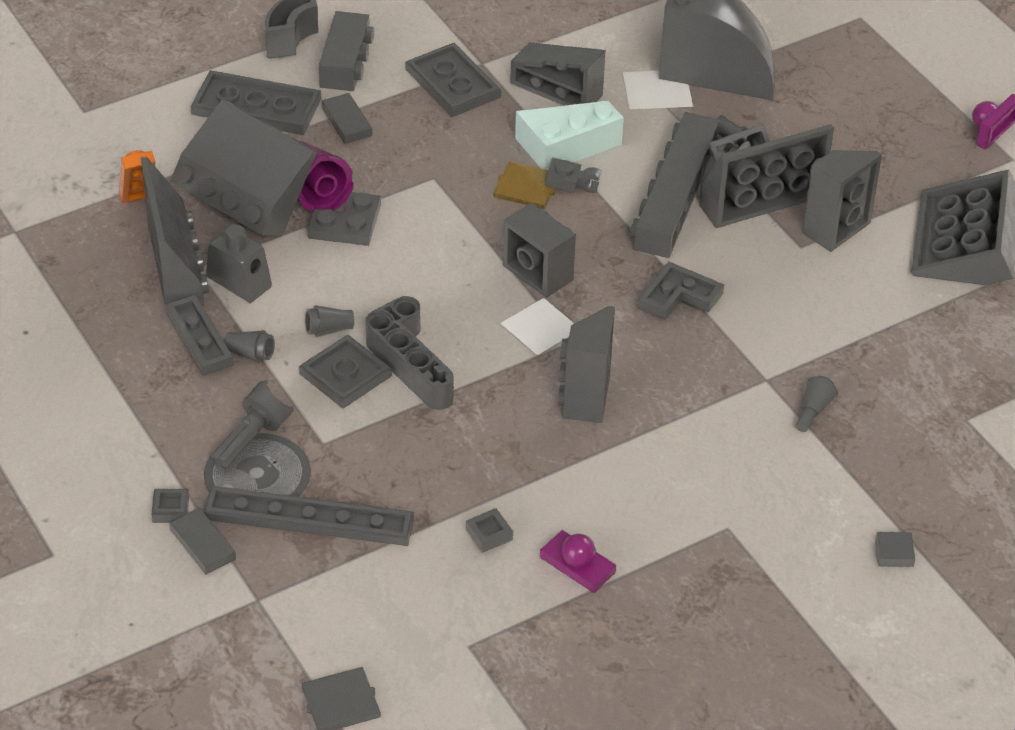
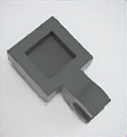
(568, 176)

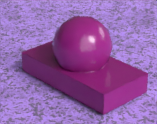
(993, 120)
(578, 559)

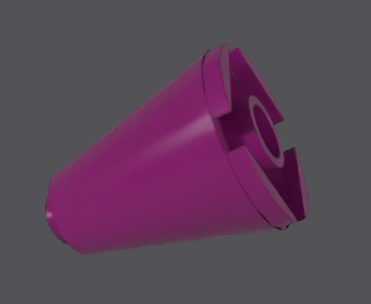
(327, 182)

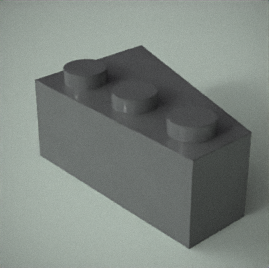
(560, 72)

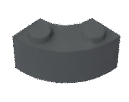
(288, 24)

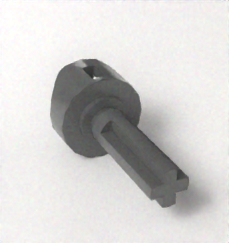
(262, 411)

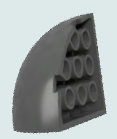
(717, 48)

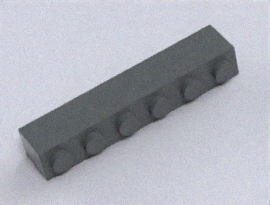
(675, 185)

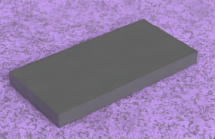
(277, 104)

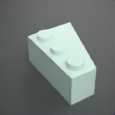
(569, 131)

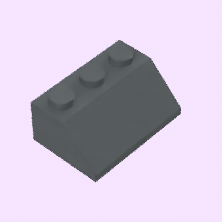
(841, 196)
(587, 367)

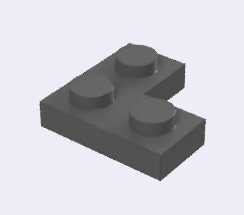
(351, 226)
(677, 285)

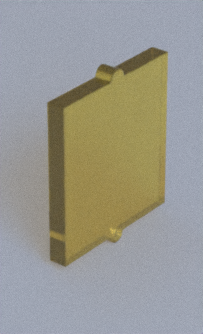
(524, 185)

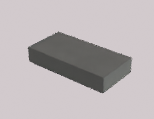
(347, 118)
(202, 541)

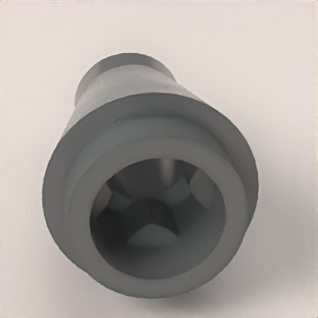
(327, 320)
(252, 344)

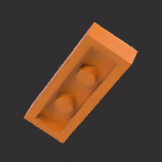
(131, 178)

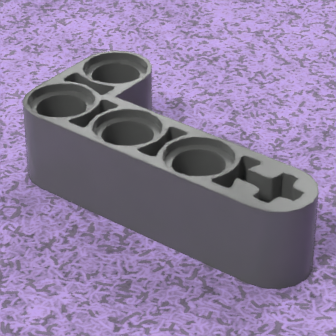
(393, 339)

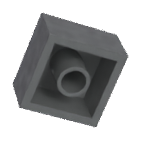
(539, 249)

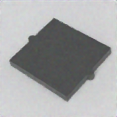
(341, 700)

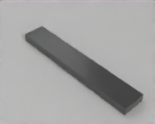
(309, 515)

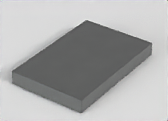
(453, 79)

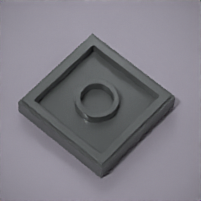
(345, 371)

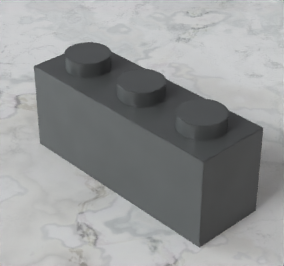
(345, 51)

